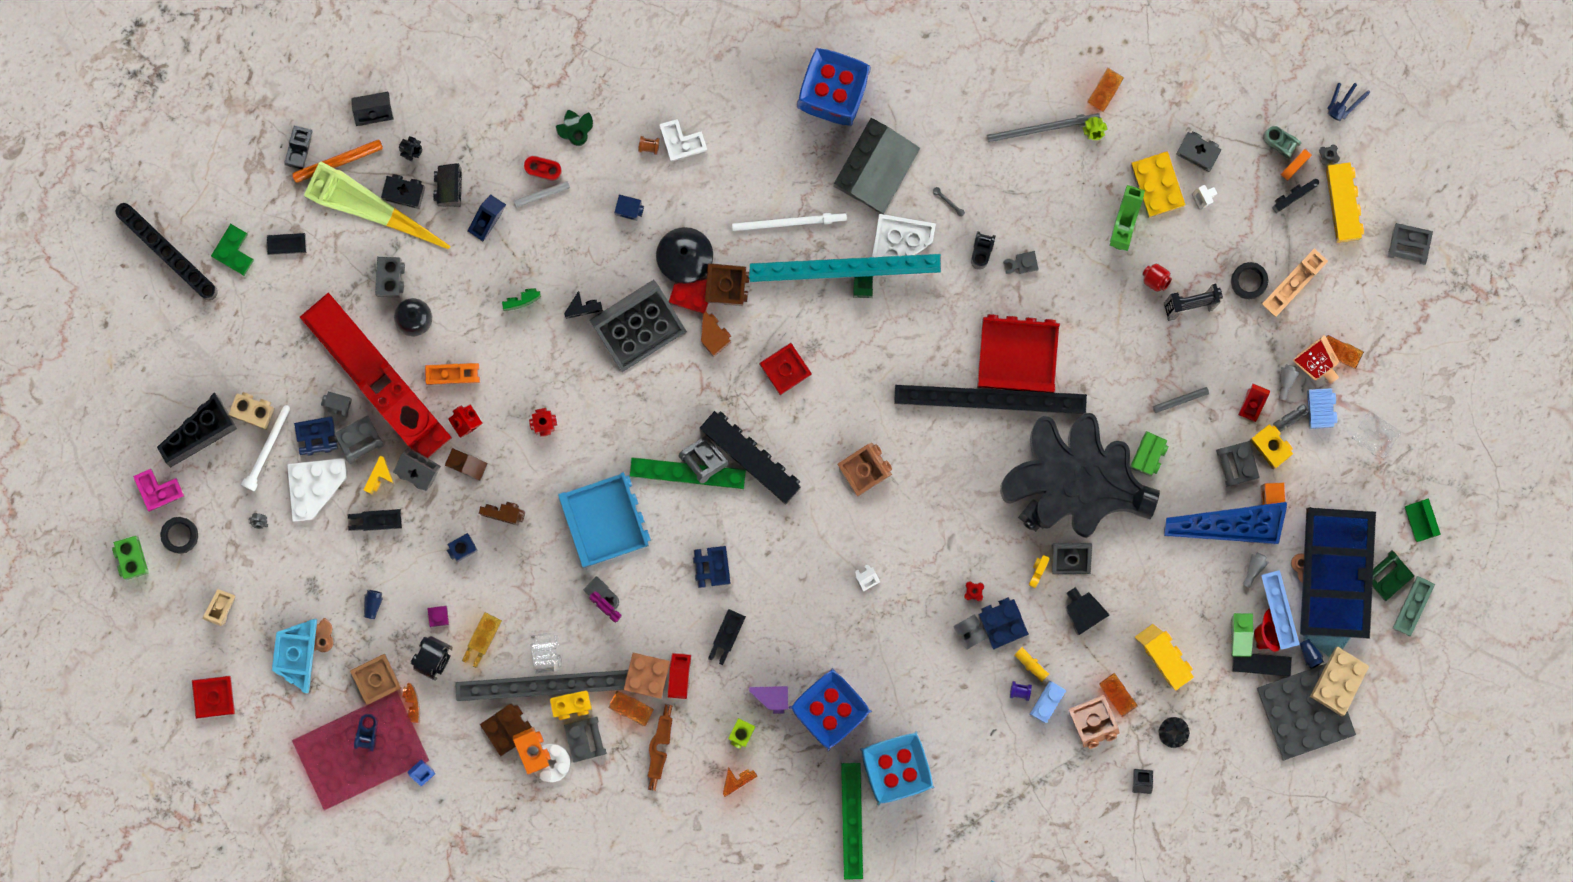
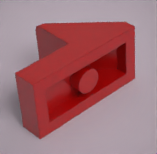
(1254, 402)

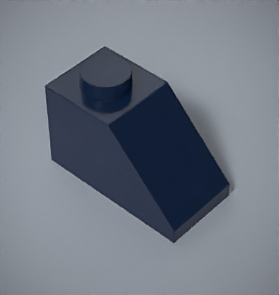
(486, 217)

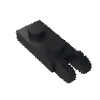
(377, 520)
(727, 634)

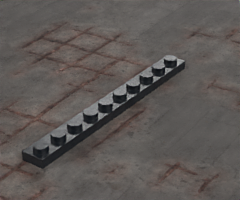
(990, 399)

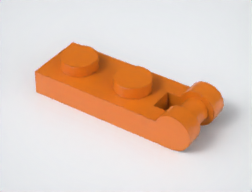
(451, 373)

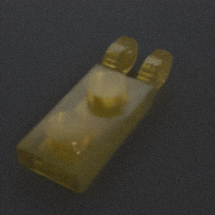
(482, 637)

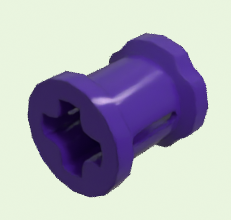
(1020, 691)

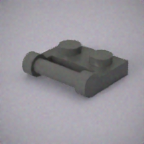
(1410, 237)
(355, 433)
(709, 456)
(1243, 460)
(578, 740)

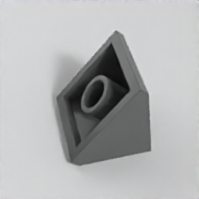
(1071, 558)

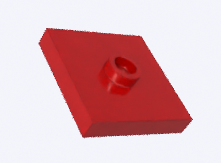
(785, 368)
(213, 697)

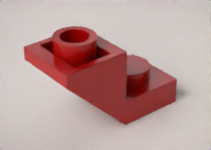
(679, 676)

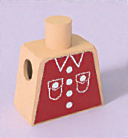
(1318, 360)

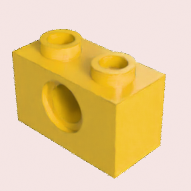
(1261, 441)

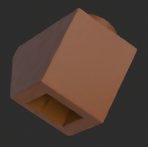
(712, 336)

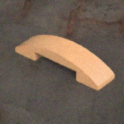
(1294, 282)

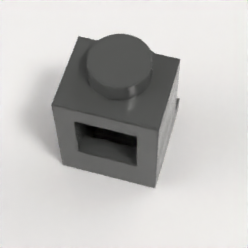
(336, 403)

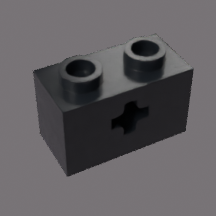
(411, 199)

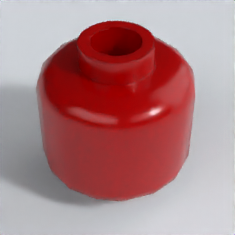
(1157, 277)

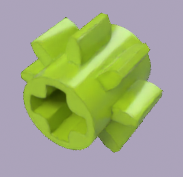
(1094, 128)

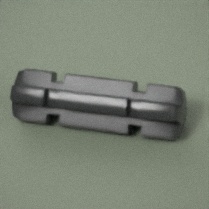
(1291, 418)

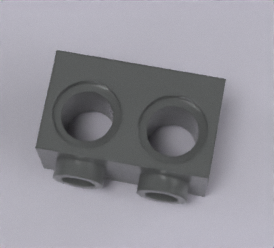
(384, 277)

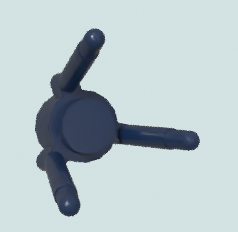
(1337, 110)

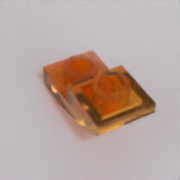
(1105, 89)
(1345, 352)
(1118, 695)
(411, 696)
(631, 708)

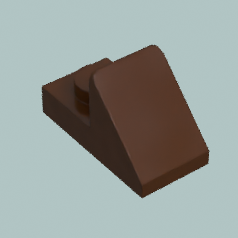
(466, 464)

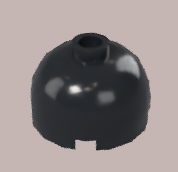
(413, 317)

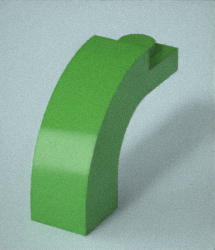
(1126, 218)

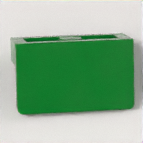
(1422, 520)

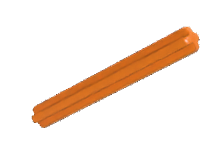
(340, 159)

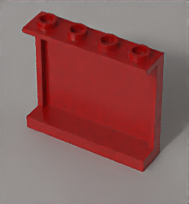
(1018, 354)

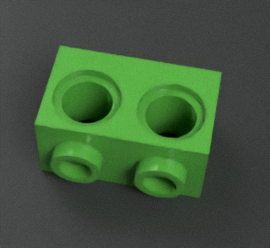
(136, 556)

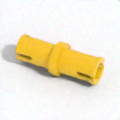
(1031, 664)

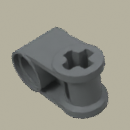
(601, 588)

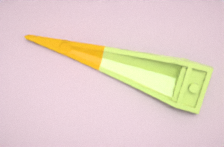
(341, 192)

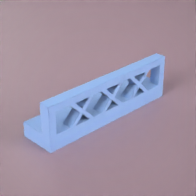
(1280, 609)

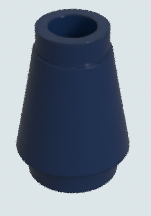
(372, 602)
(1311, 654)

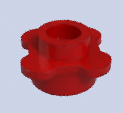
(969, 593)

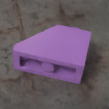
(773, 698)

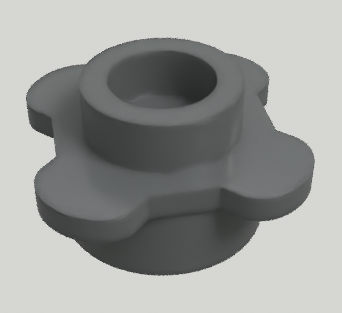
(1324, 154)
(258, 520)

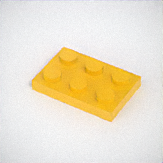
(1160, 184)

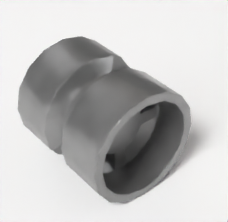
(970, 632)

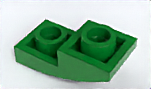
(527, 298)

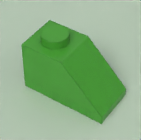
(1242, 634)

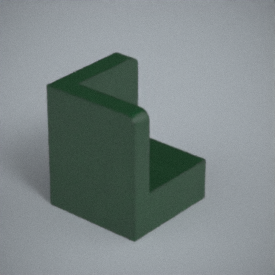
(863, 287)

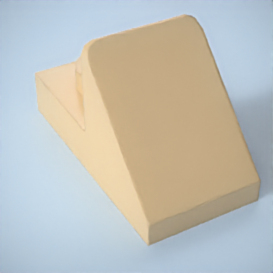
(219, 607)

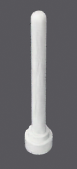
(251, 480)

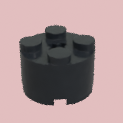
(432, 657)

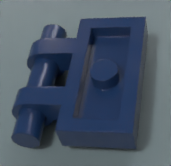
(313, 430)
(718, 566)

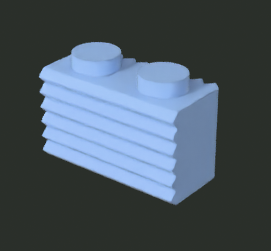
(1321, 408)
(1047, 702)

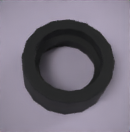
(1249, 266)
(181, 549)

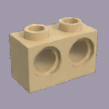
(250, 414)

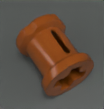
(649, 145)

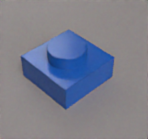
(421, 772)

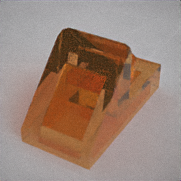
(733, 784)

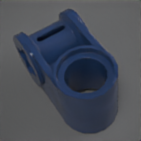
(366, 734)

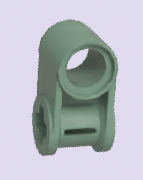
(1282, 142)

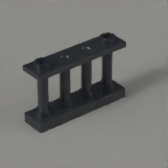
(1176, 304)

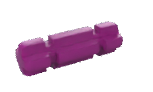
(605, 607)

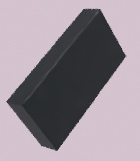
(286, 244)

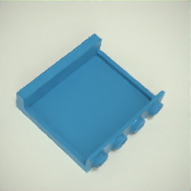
(604, 520)

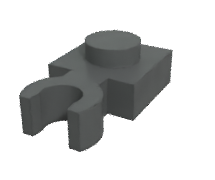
(1024, 262)

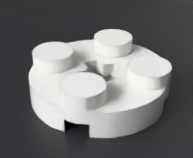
(560, 768)

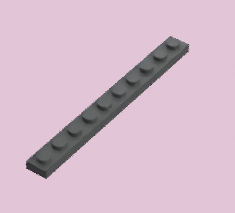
(540, 685)

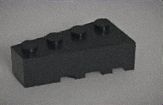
(197, 431)

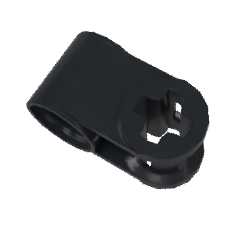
(982, 246)

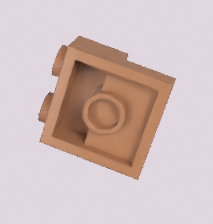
(865, 468)
(1094, 722)

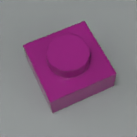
(438, 616)

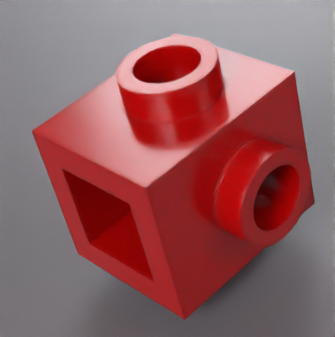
(464, 420)
(546, 429)

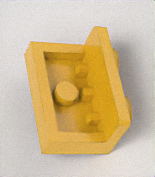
(571, 704)

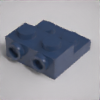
(1003, 623)

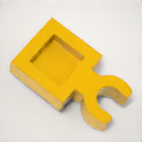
(1039, 565)

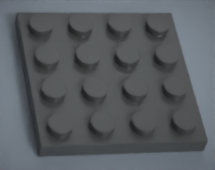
(1299, 720)

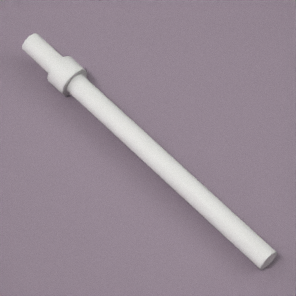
(826, 218)

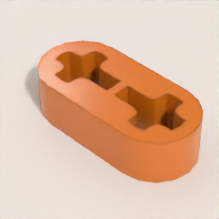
(1296, 164)

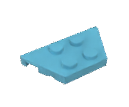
(295, 654)

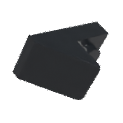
(576, 308)

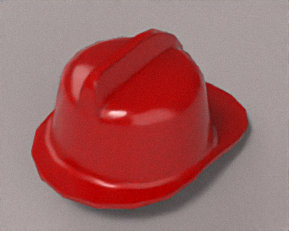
(1266, 634)

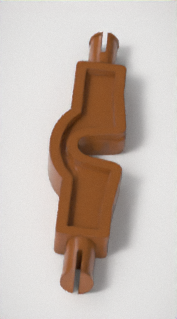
(658, 757)

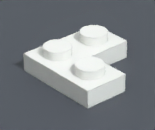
(680, 146)

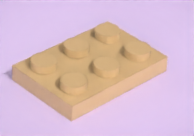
(1339, 681)

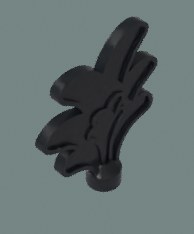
(1078, 477)

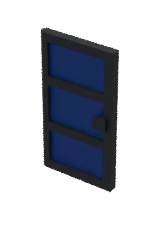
(1338, 573)

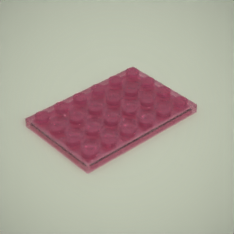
(341, 770)

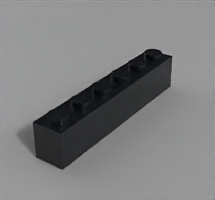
(750, 457)

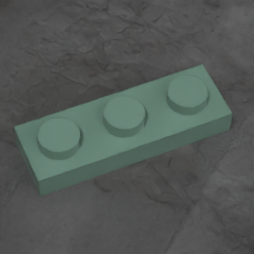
(1413, 606)

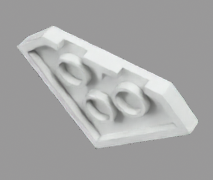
(901, 236)
(314, 485)

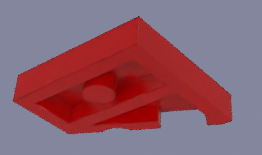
(690, 296)

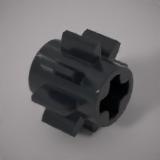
(410, 148)

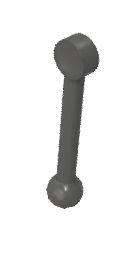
(937, 191)

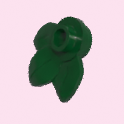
(575, 125)

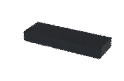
(1263, 664)

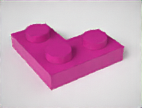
(155, 494)

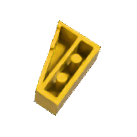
(1165, 656)

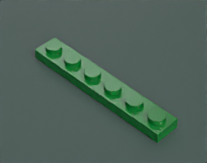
(683, 473)
(852, 821)

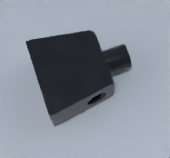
(1084, 611)

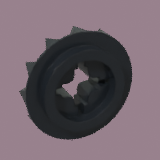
(1167, 739)

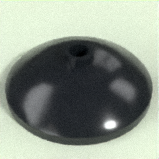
(685, 267)

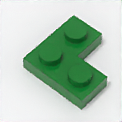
(228, 252)

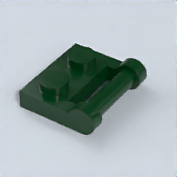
(1394, 579)

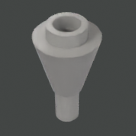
(1288, 376)
(1257, 564)

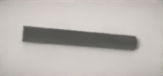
(1180, 400)

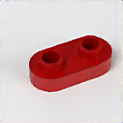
(543, 168)

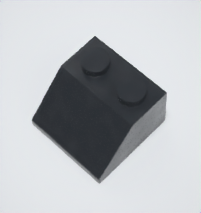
(448, 185)

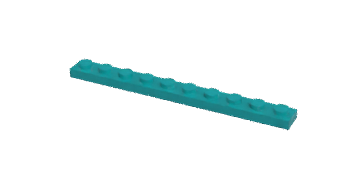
(845, 267)

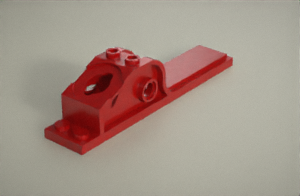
(366, 367)

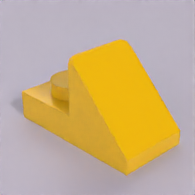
(380, 470)

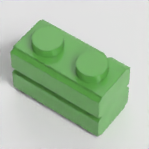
(1149, 453)

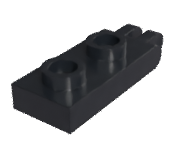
(1297, 192)

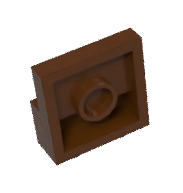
(726, 284)
(508, 513)
(503, 726)

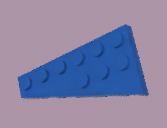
(1243, 524)

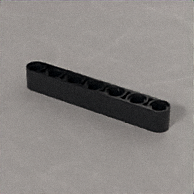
(158, 247)

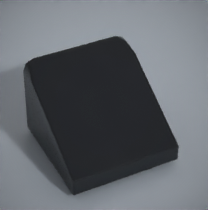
(1142, 781)

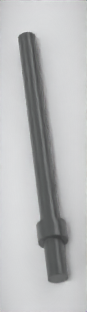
(1079, 120)

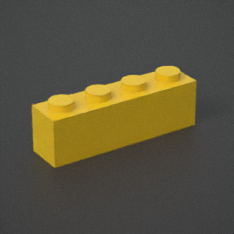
(1343, 202)

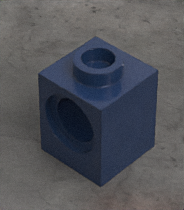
(629, 207)
(470, 547)

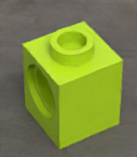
(741, 724)

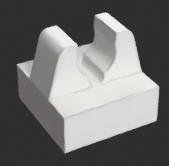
(1203, 196)
(868, 578)

